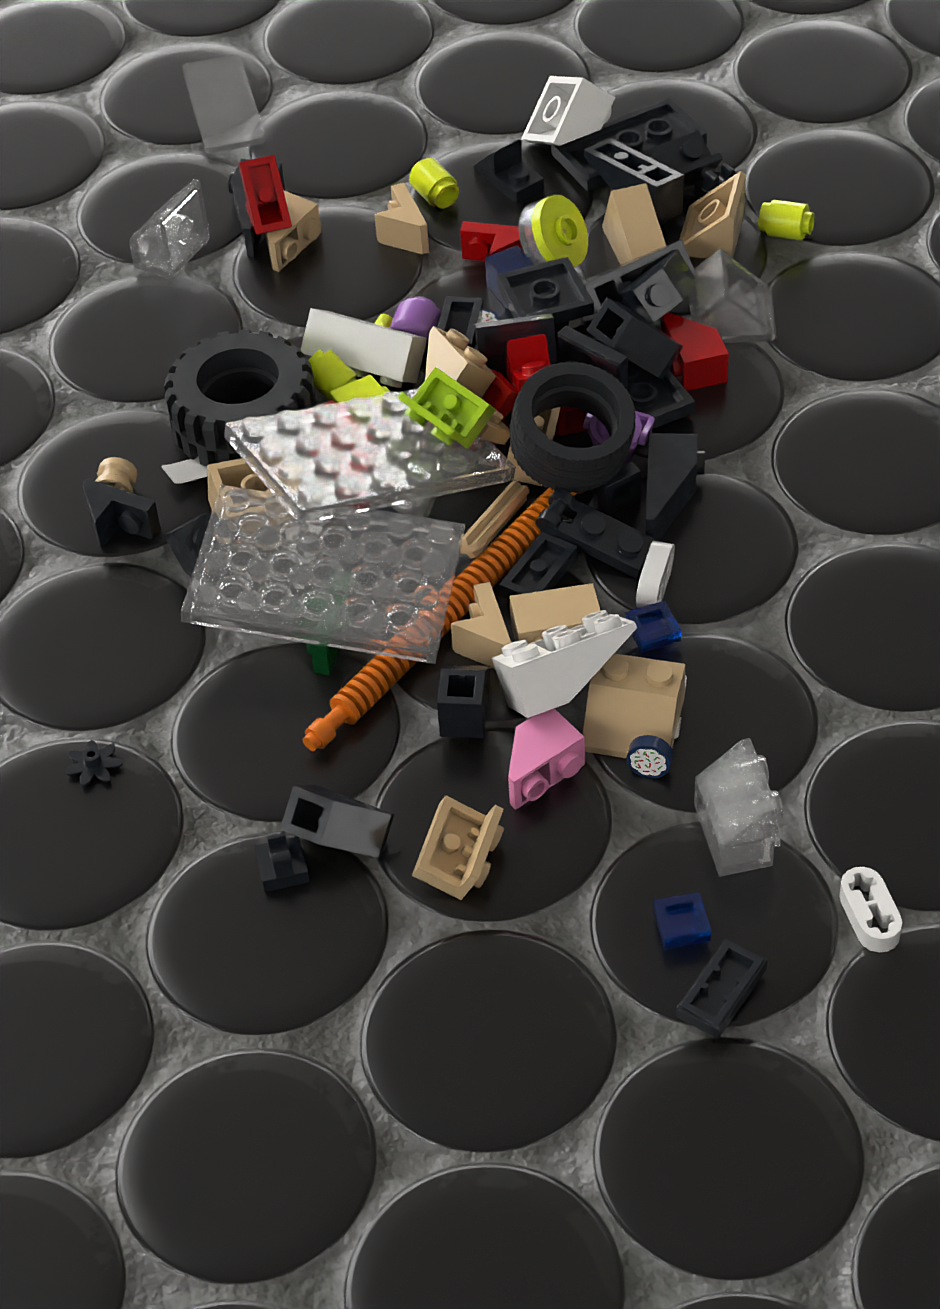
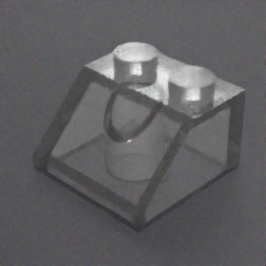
(172, 233)
(732, 301)

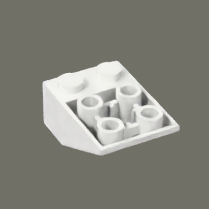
(559, 665)

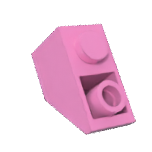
(543, 754)

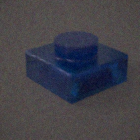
(654, 626)
(682, 920)

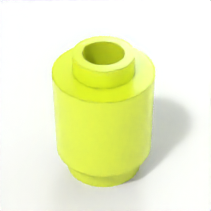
(434, 183)
(786, 219)
(330, 372)

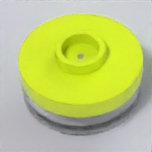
(553, 231)

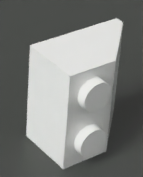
(568, 111)

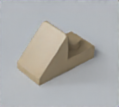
(402, 223)
(484, 632)

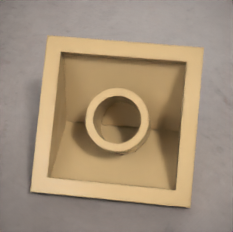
(715, 219)

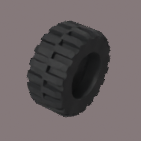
(228, 370)

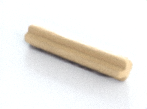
(494, 519)

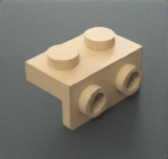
(458, 847)

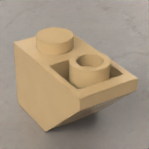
(289, 242)
(462, 363)

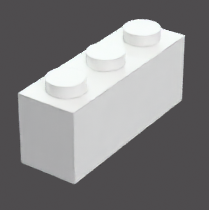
(365, 346)

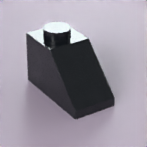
(659, 287)

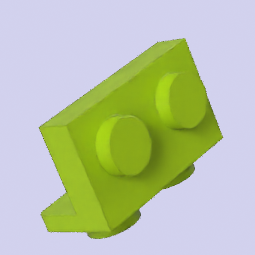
(450, 407)

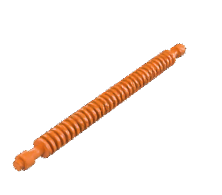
(385, 671)

